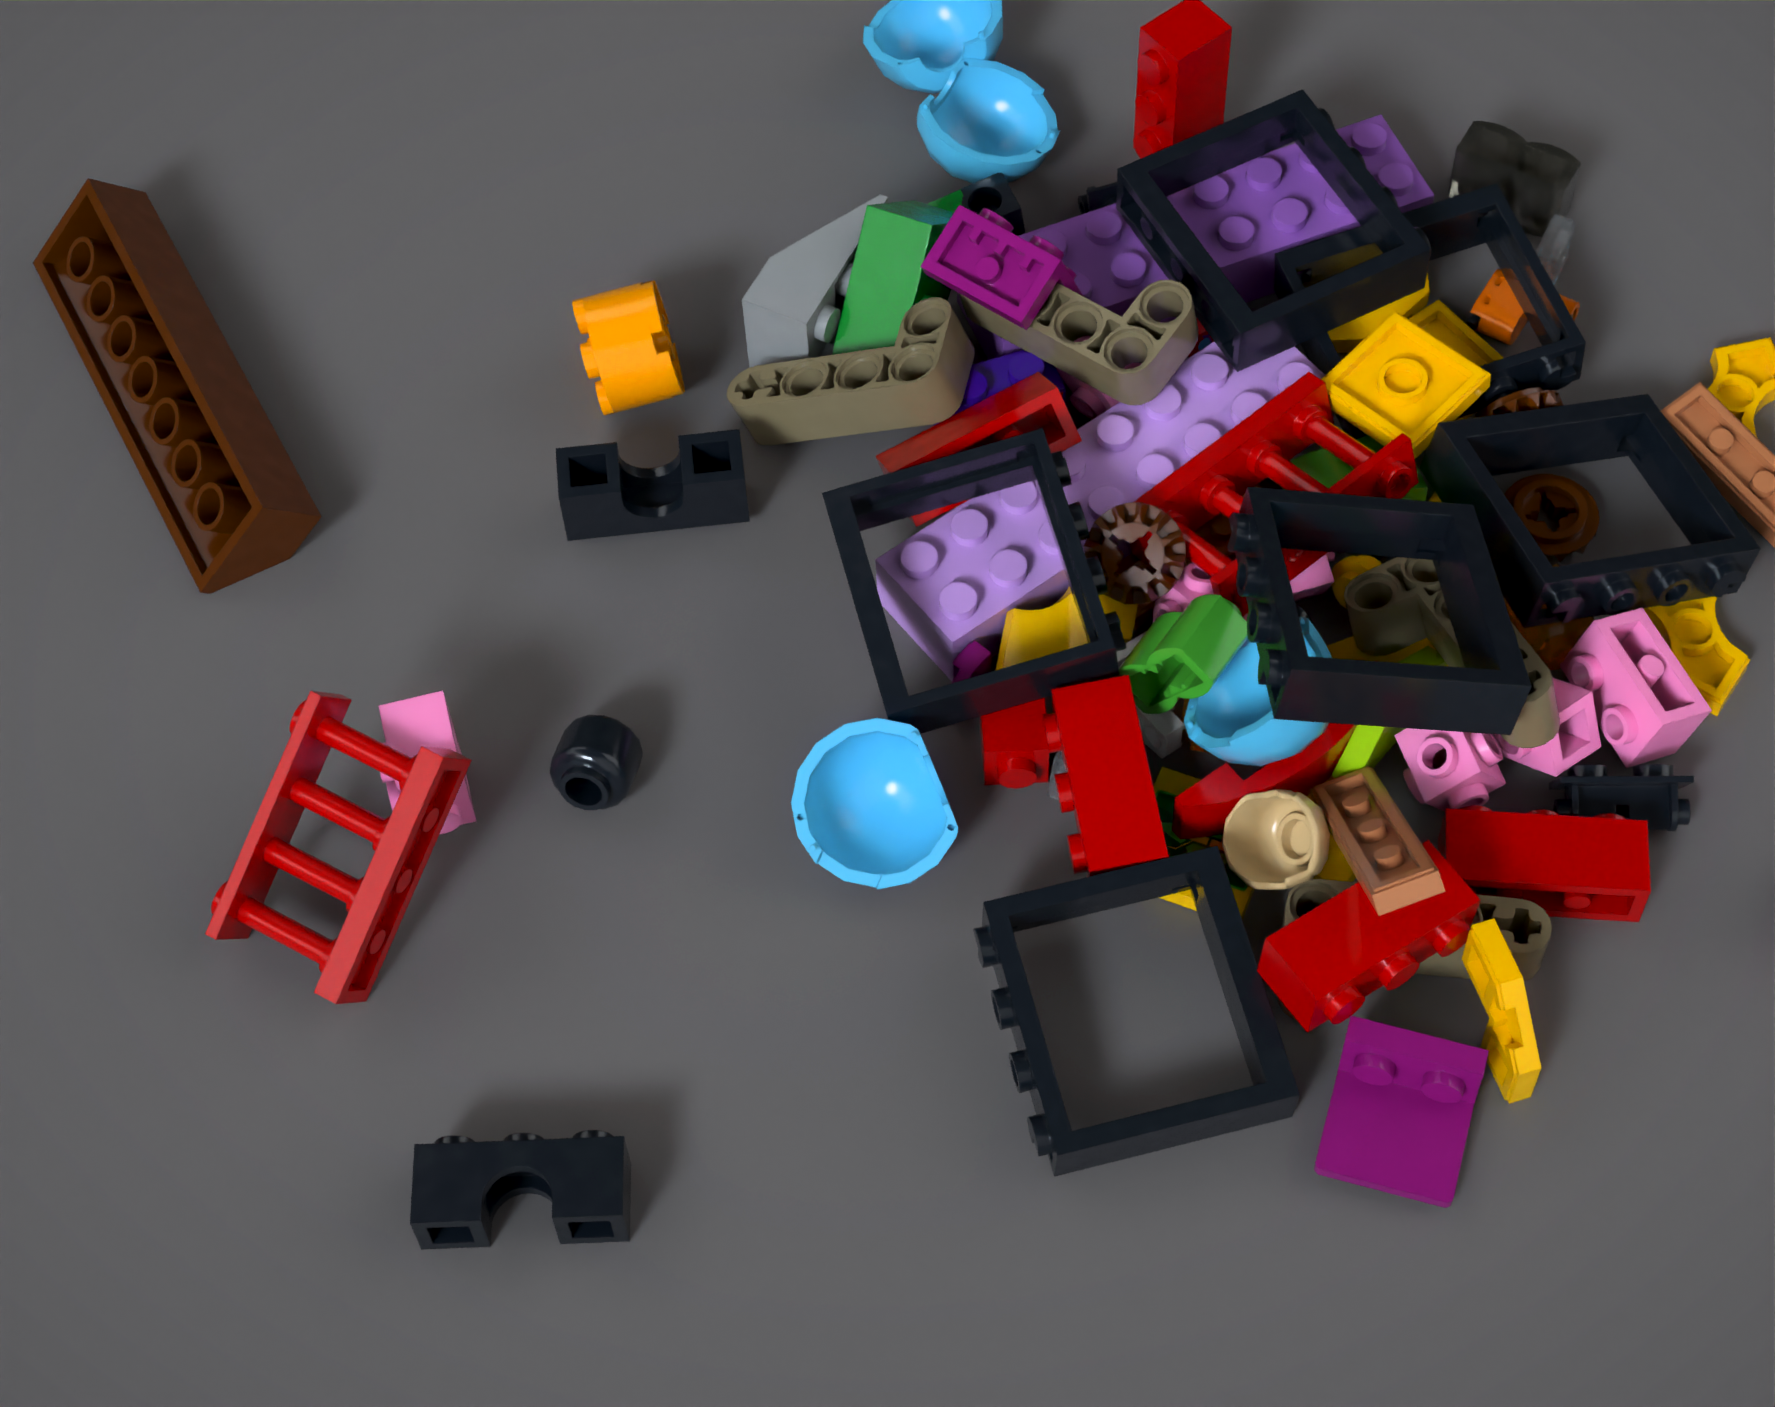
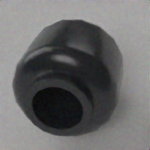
(596, 762)

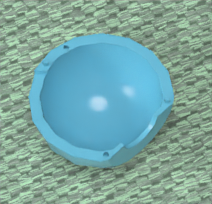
(926, 39)
(988, 122)
(1237, 716)
(873, 804)

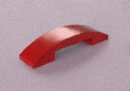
(1206, 804)

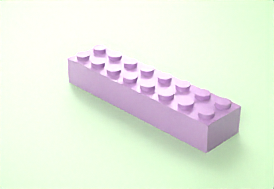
(998, 548)

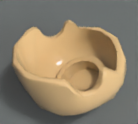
(1276, 839)

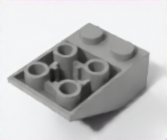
(801, 293)

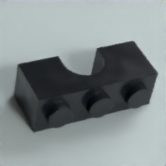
(611, 498)
(466, 1181)

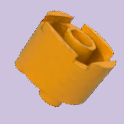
(628, 347)

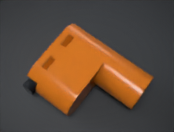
(1499, 312)

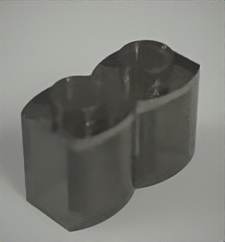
(1532, 175)

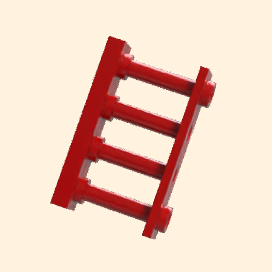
(1260, 450)
(399, 842)

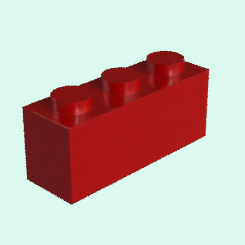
(1180, 76)
(1011, 412)
(1104, 776)
(1558, 861)
(1346, 951)

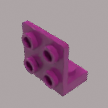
(997, 267)
(1400, 1111)

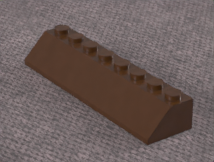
(174, 388)

